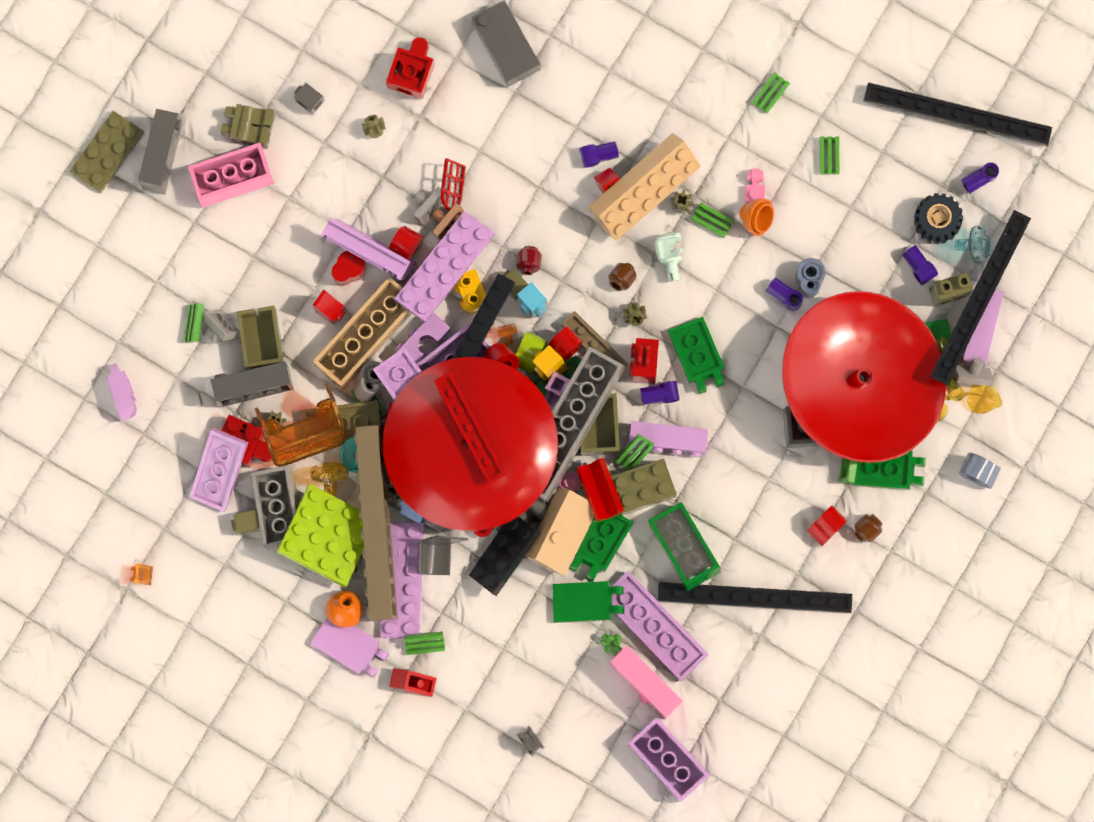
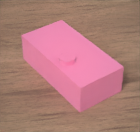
(231, 175)
(645, 682)

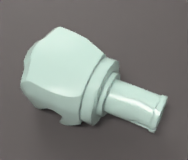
(664, 249)

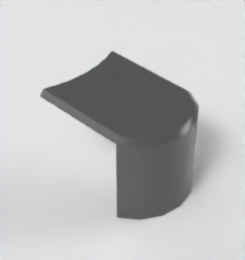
(436, 554)

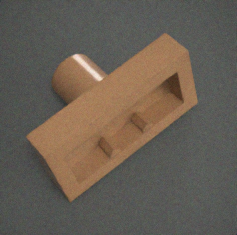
(445, 220)

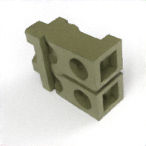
(249, 124)
(951, 288)

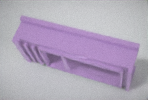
(367, 248)

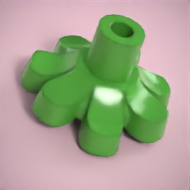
(611, 643)

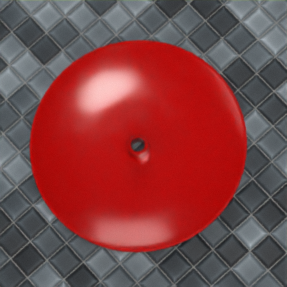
(894, 355)
(436, 469)

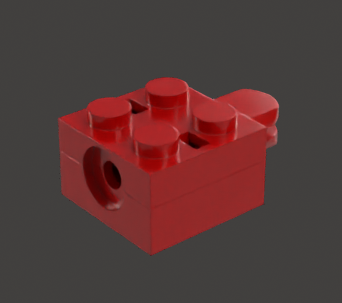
(412, 69)
(645, 360)
(252, 434)

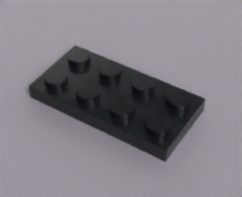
(504, 554)

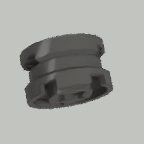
(530, 741)

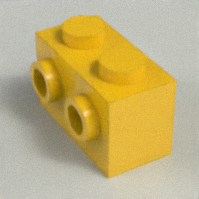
(471, 291)
(547, 362)

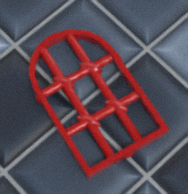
(456, 179)

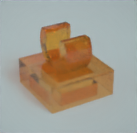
(507, 331)
(142, 574)

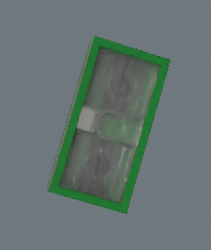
(684, 546)

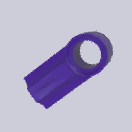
(593, 155)
(979, 178)
(922, 269)
(783, 293)
(665, 392)

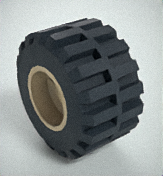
(938, 218)

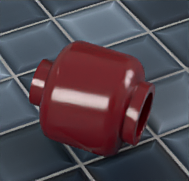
(529, 260)

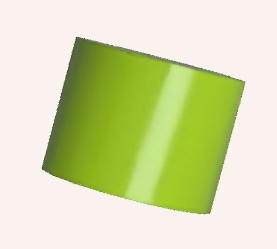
(529, 347)

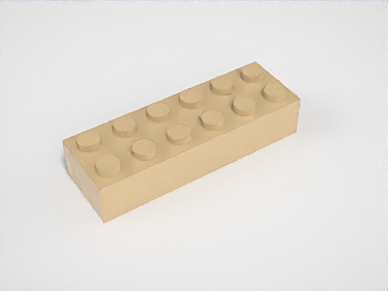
(644, 186)
(363, 335)

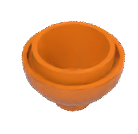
(757, 216)
(343, 615)

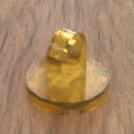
(329, 475)

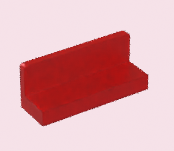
(600, 490)

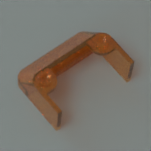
(306, 436)

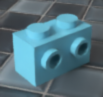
(532, 301)

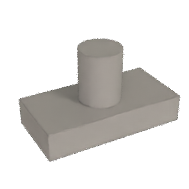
(428, 205)
(221, 326)
(974, 374)

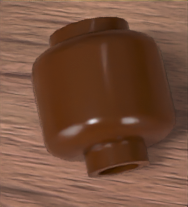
(622, 276)
(868, 528)

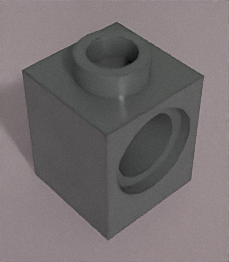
(308, 98)

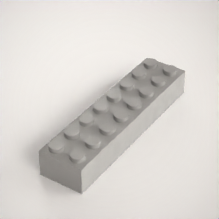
(580, 407)

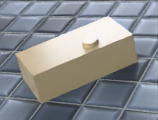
(561, 531)

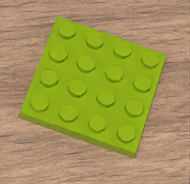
(324, 536)

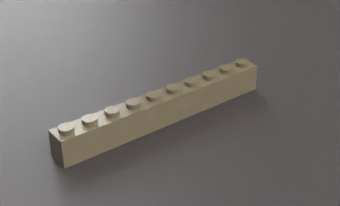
(376, 524)

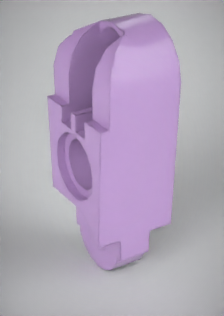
(122, 393)

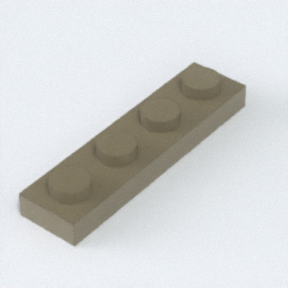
(591, 337)

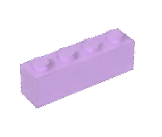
(982, 337)
(671, 438)

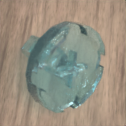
(977, 244)

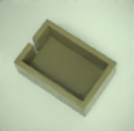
(260, 337)
(604, 433)
(644, 486)

